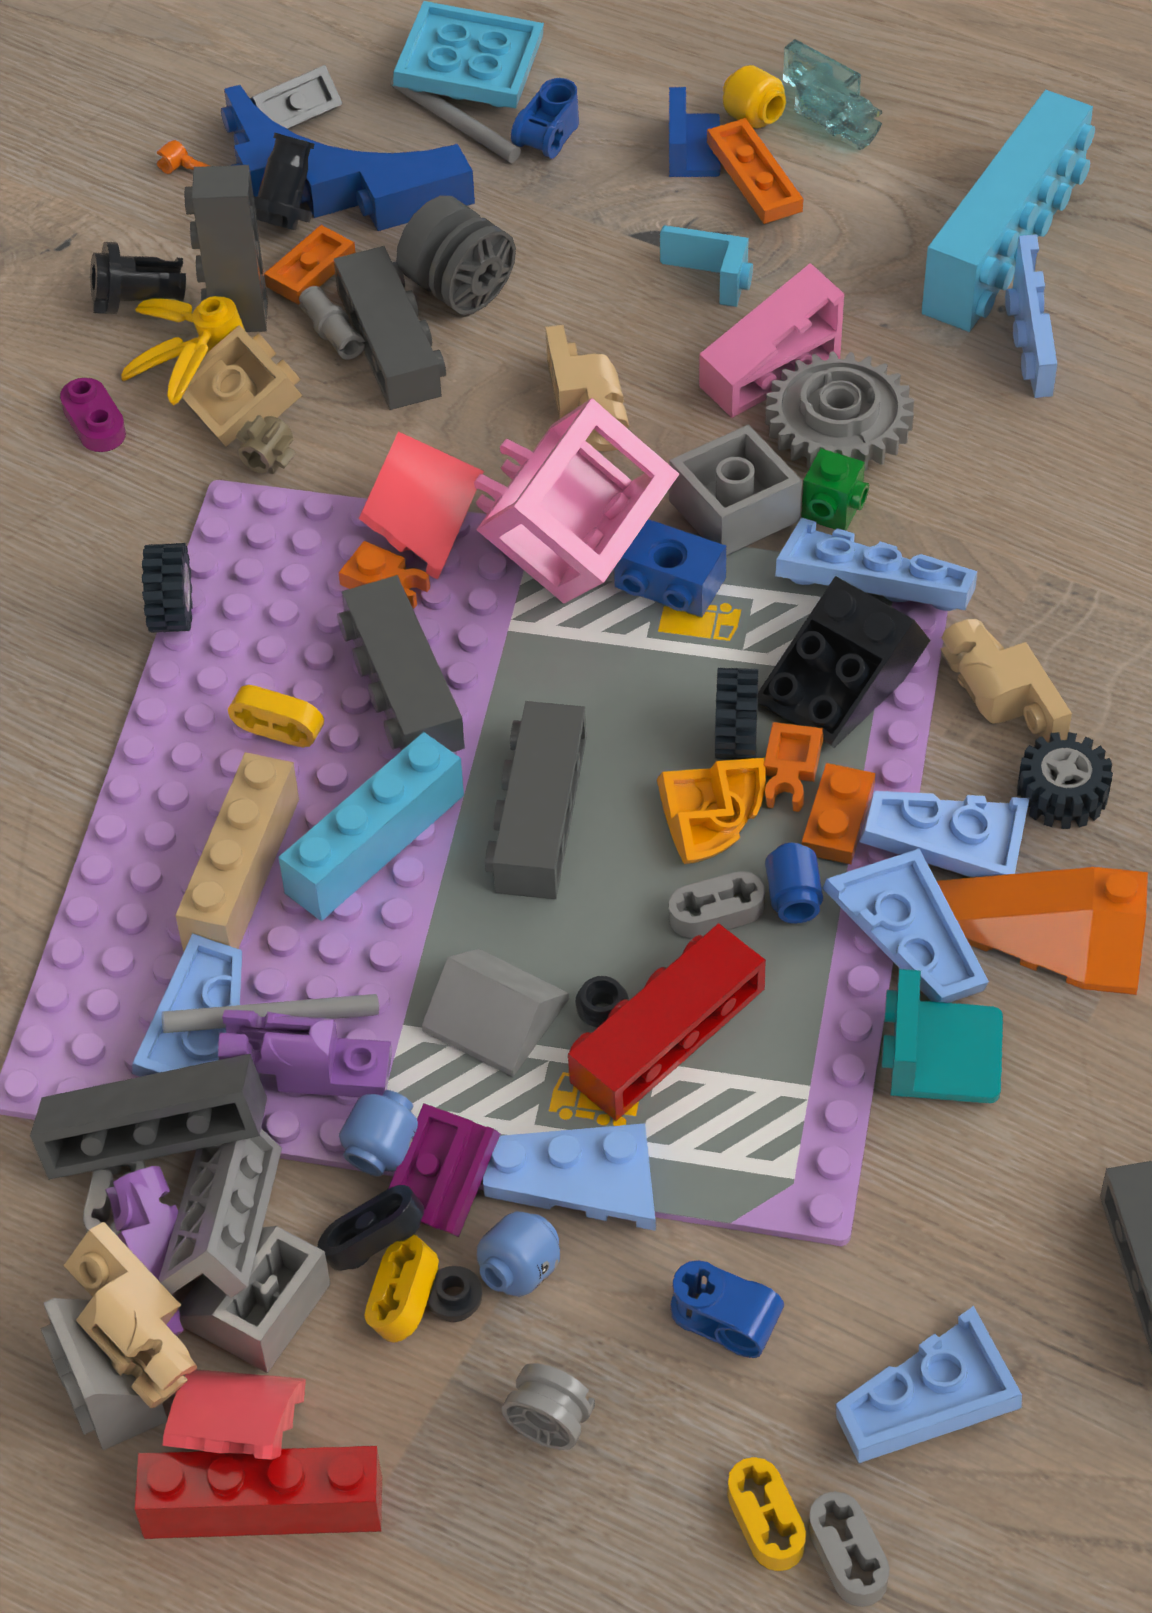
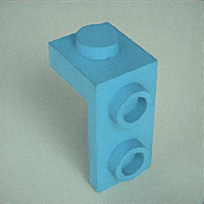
(710, 253)

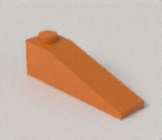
(1064, 920)

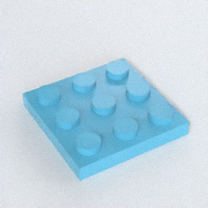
(468, 54)

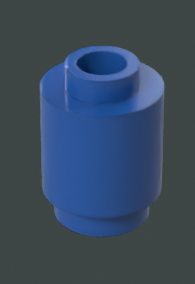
(794, 882)

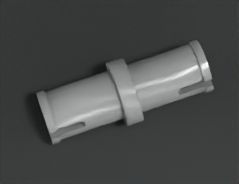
(331, 322)

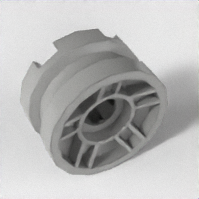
(548, 1406)

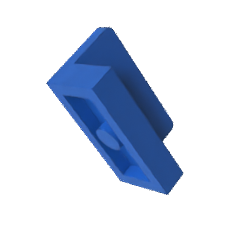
(688, 137)

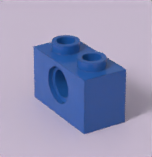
(672, 568)

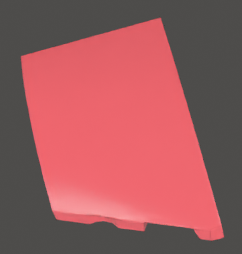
(420, 500)
(233, 1412)

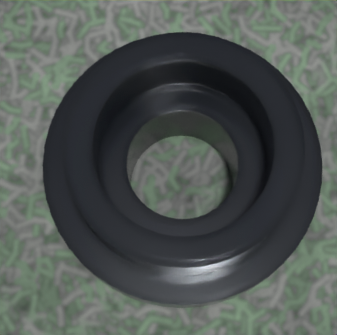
(596, 991)
(455, 1307)

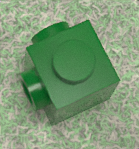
(834, 490)

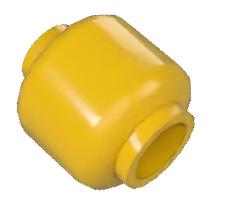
(754, 96)

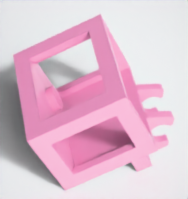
(569, 506)

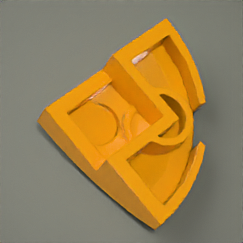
(711, 805)

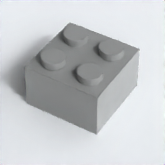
(735, 490)

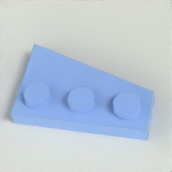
(1031, 325)
(954, 835)
(911, 923)
(203, 979)
(576, 1169)
(933, 1393)

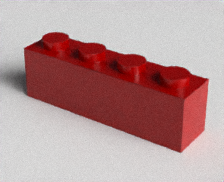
(666, 1021)
(256, 1496)

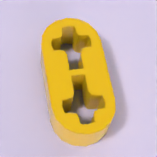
(276, 716)
(401, 1289)
(754, 1518)

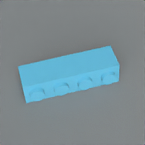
(371, 826)

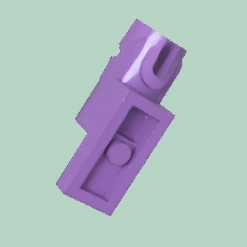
(306, 1054)
(145, 1221)

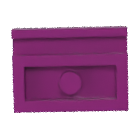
(446, 1166)

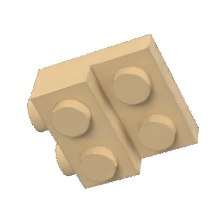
(239, 384)

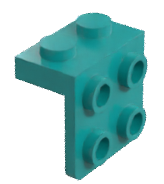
(941, 1046)

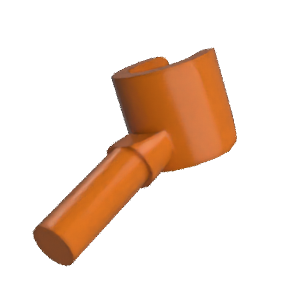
(175, 155)

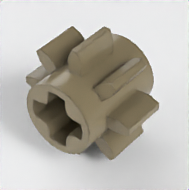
(265, 444)

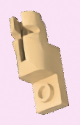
(583, 377)
(1004, 680)
(130, 1315)

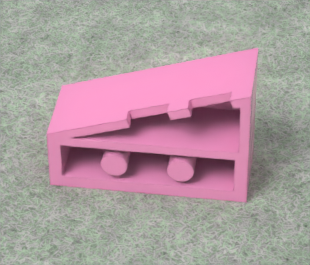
(786, 327)

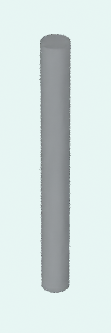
(463, 122)
(318, 1008)

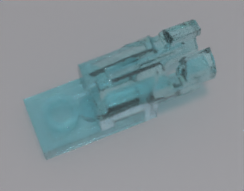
(830, 95)

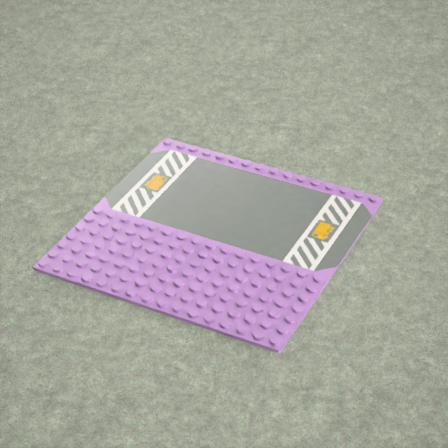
(746, 1131)

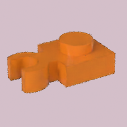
(374, 563)
(791, 757)

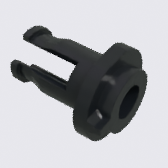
(284, 183)
(132, 279)

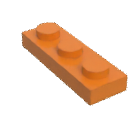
(754, 171)

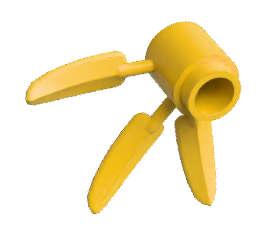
(213, 321)

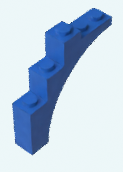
(381, 184)

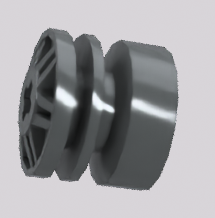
(456, 254)

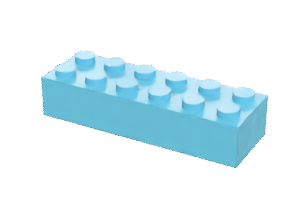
(1011, 199)

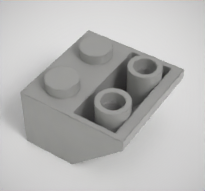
(266, 1315)
(96, 1391)

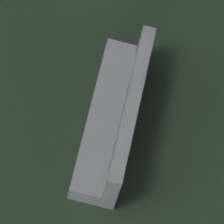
(222, 1214)

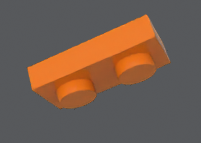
(308, 263)
(839, 812)

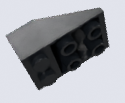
(842, 662)

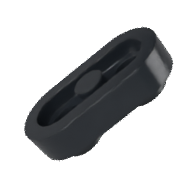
(371, 1228)

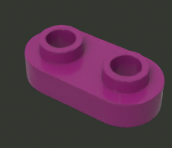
(93, 414)

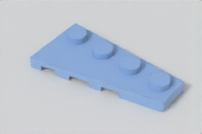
(878, 569)

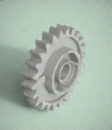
(839, 409)

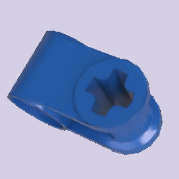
(548, 118)
(728, 1309)

